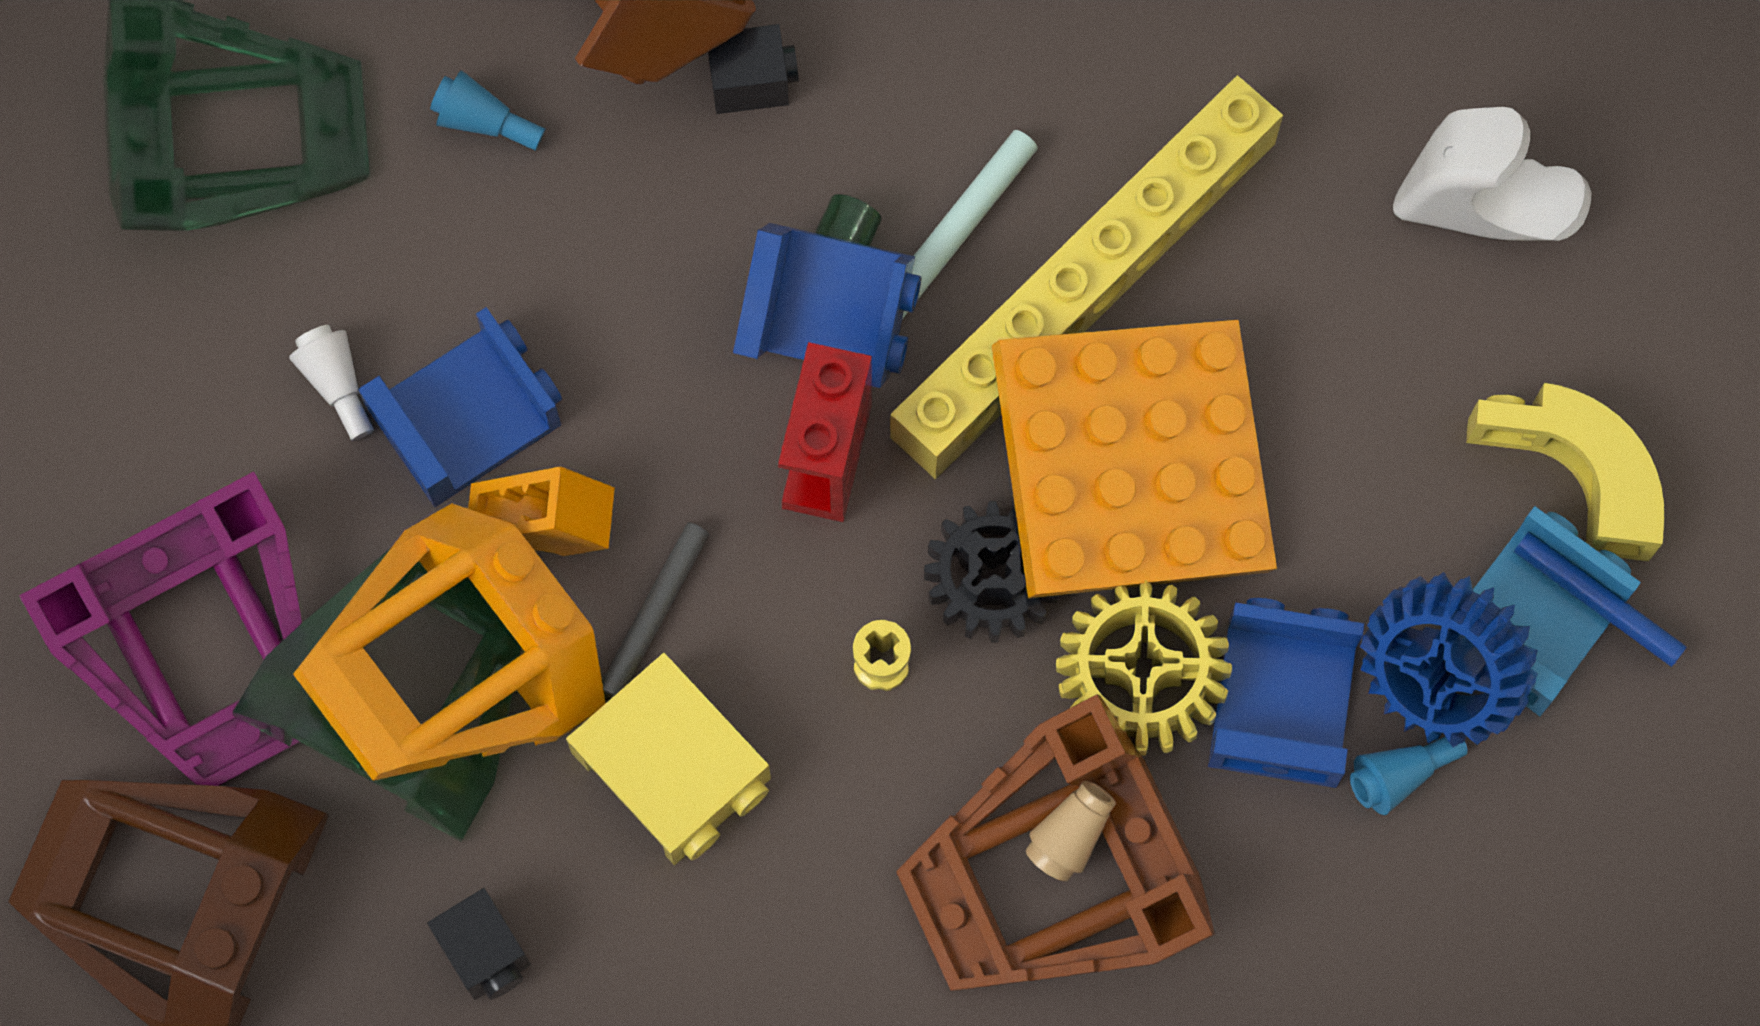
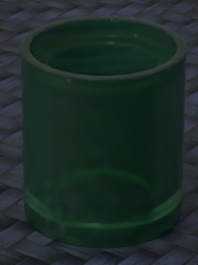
(849, 220)

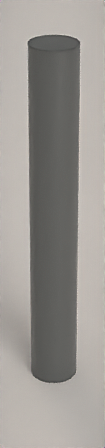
(654, 609)

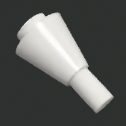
(328, 366)

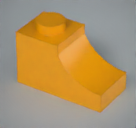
(551, 508)

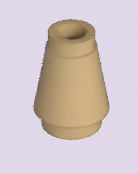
(1070, 832)

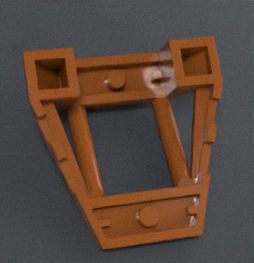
(1163, 881)

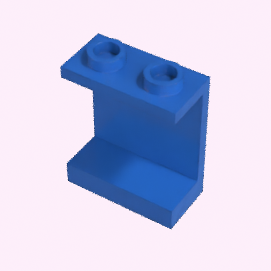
(828, 295)
(466, 410)
(1286, 693)

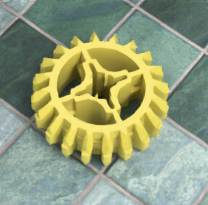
(1172, 668)

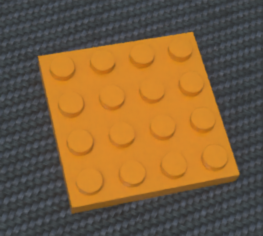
(1133, 457)

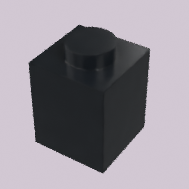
(752, 70)
(480, 946)

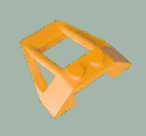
(554, 675)

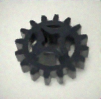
(973, 552)

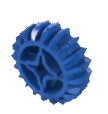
(1469, 653)

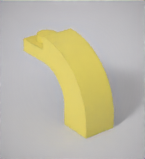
(1598, 449)

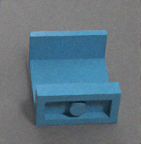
(1559, 623)

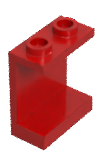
(826, 431)

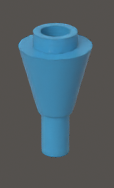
(472, 108)
(1390, 776)

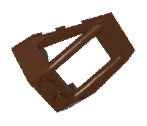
(233, 913)

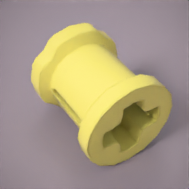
(883, 636)

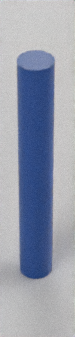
(1600, 599)

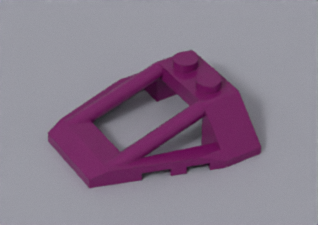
(143, 568)

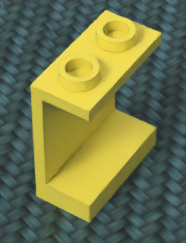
(672, 759)

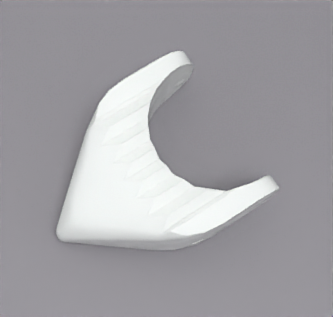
(1481, 184)

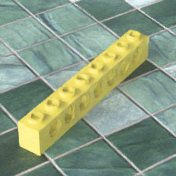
(1090, 269)

